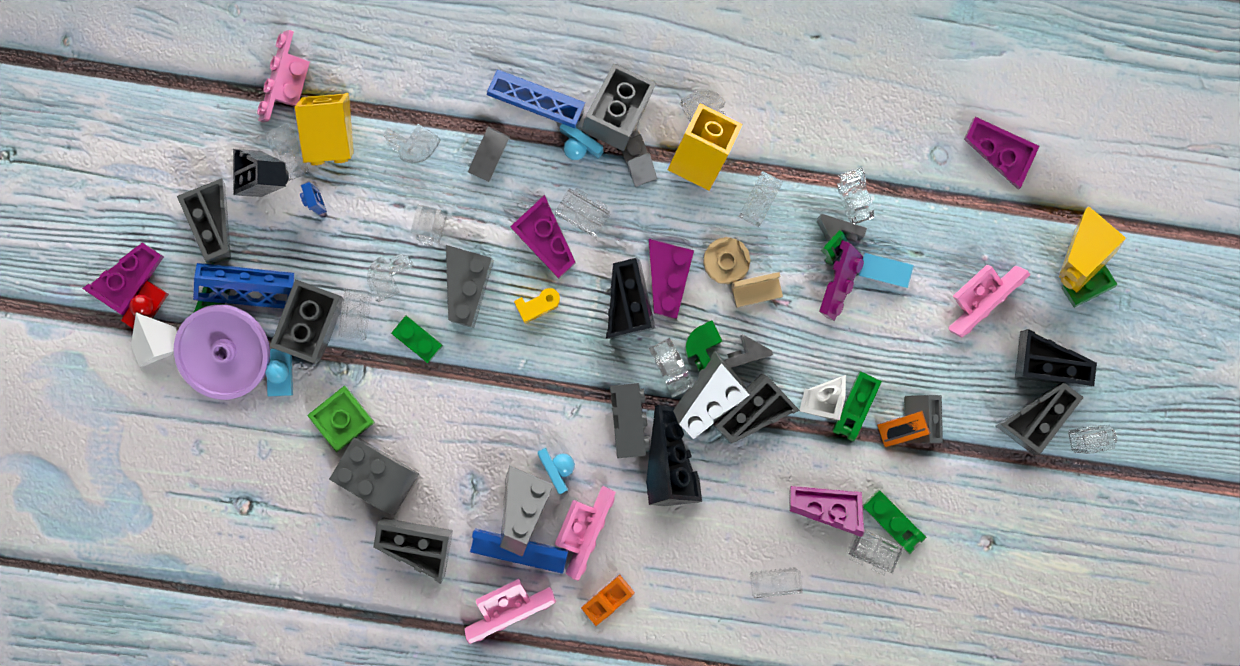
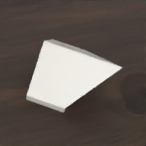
(152, 340)
(825, 399)

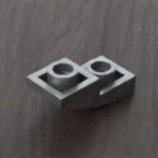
(488, 154)

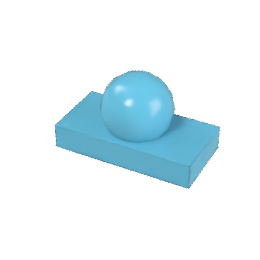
(579, 143)
(279, 374)
(558, 467)

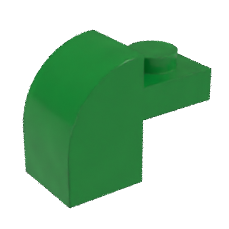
(699, 341)

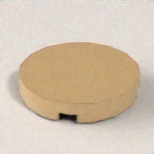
(726, 260)

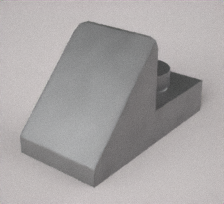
(639, 161)
(831, 225)
(753, 352)

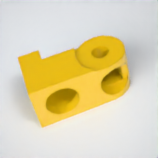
(546, 302)

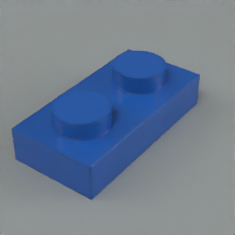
(312, 198)

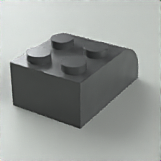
(618, 107)
(307, 322)
(374, 476)

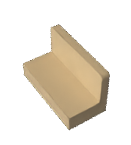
(757, 290)

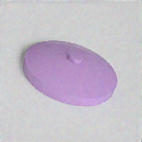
(221, 352)

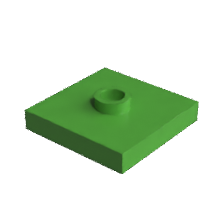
(341, 418)

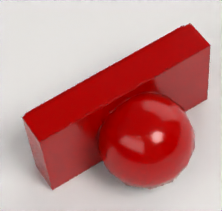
(145, 303)

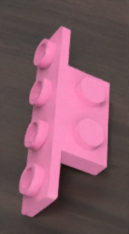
(286, 78)
(983, 294)
(582, 528)
(505, 608)

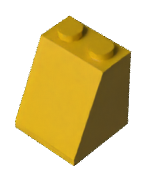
(325, 128)
(704, 147)
(1089, 250)

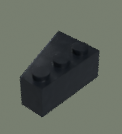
(257, 173)
(629, 301)
(1048, 362)

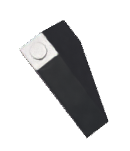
(669, 470)

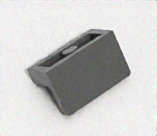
(932, 410)

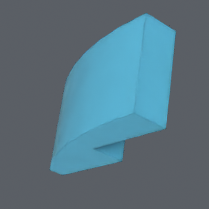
(886, 270)

